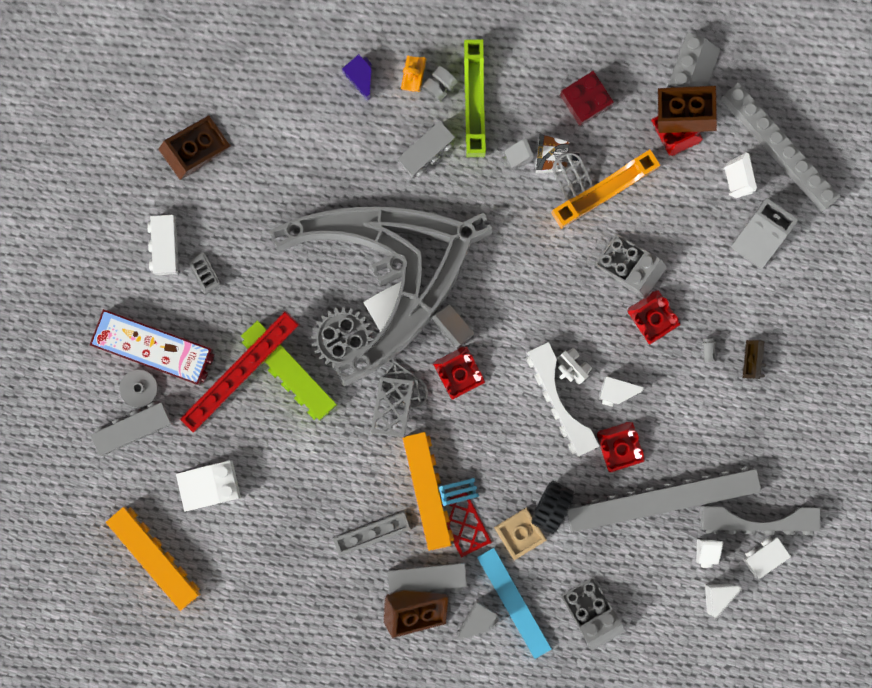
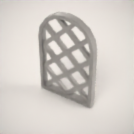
(414, 379)

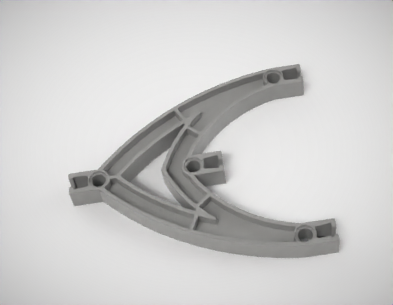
(376, 229)

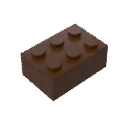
(687, 109)

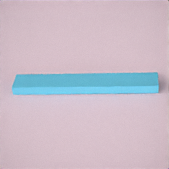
(514, 603)

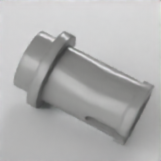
(709, 350)

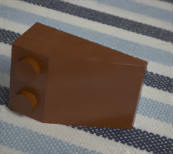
(193, 147)
(414, 611)

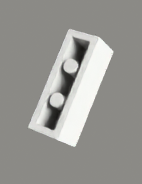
(163, 245)

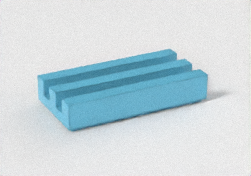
(471, 488)

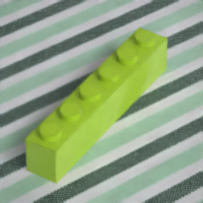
(293, 376)

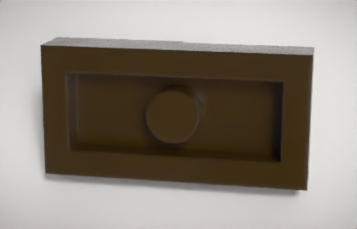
(753, 359)

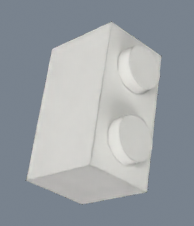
(766, 557)

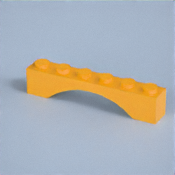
(606, 189)

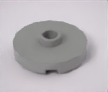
(148, 385)

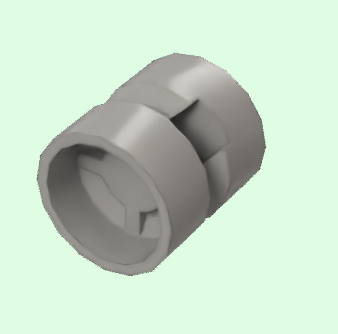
(439, 84)

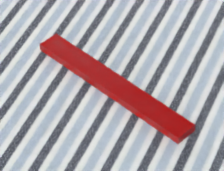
(239, 371)

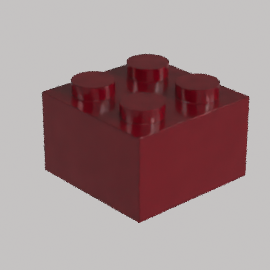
(586, 98)

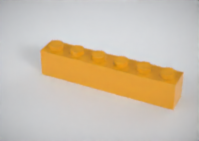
(427, 491)
(153, 558)

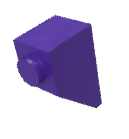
(360, 75)

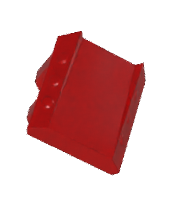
(679, 141)
(653, 316)
(458, 372)
(620, 446)

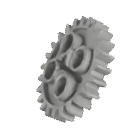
(334, 322)

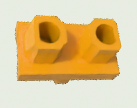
(413, 73)

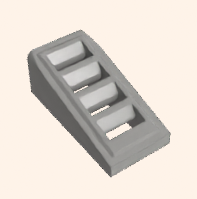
(211, 287)

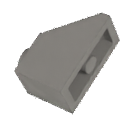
(517, 155)

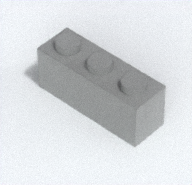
(426, 150)

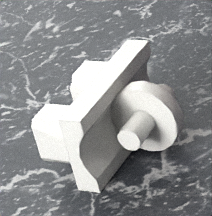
(571, 369)

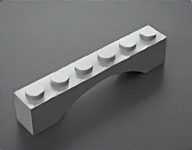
(800, 519)

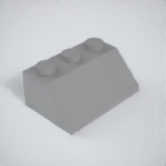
(694, 62)

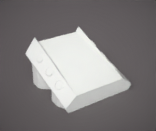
(740, 176)

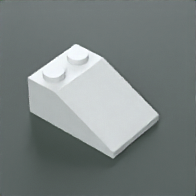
(208, 485)

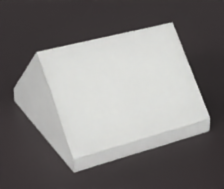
(719, 596)

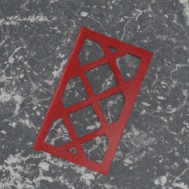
(480, 527)

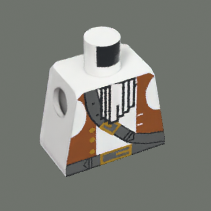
(547, 152)

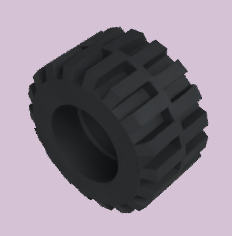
(552, 507)

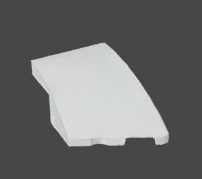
(382, 305)

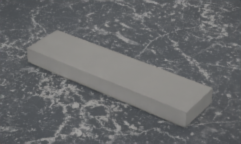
(372, 533)

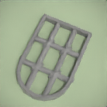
(572, 167)

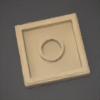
(520, 534)

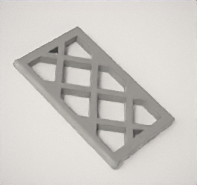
(403, 418)

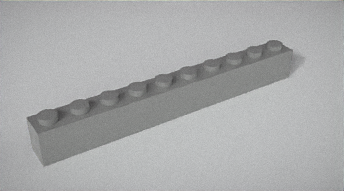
(663, 500)

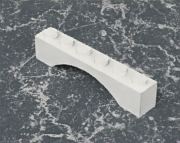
(544, 362)

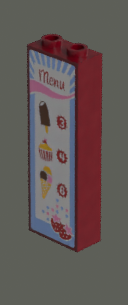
(152, 347)

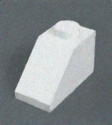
(617, 391)
(708, 552)

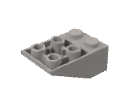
(764, 233)
(631, 265)
(592, 613)

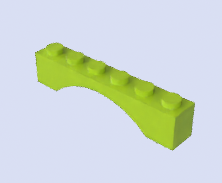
(474, 98)

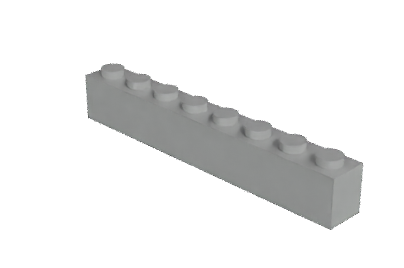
(780, 147)

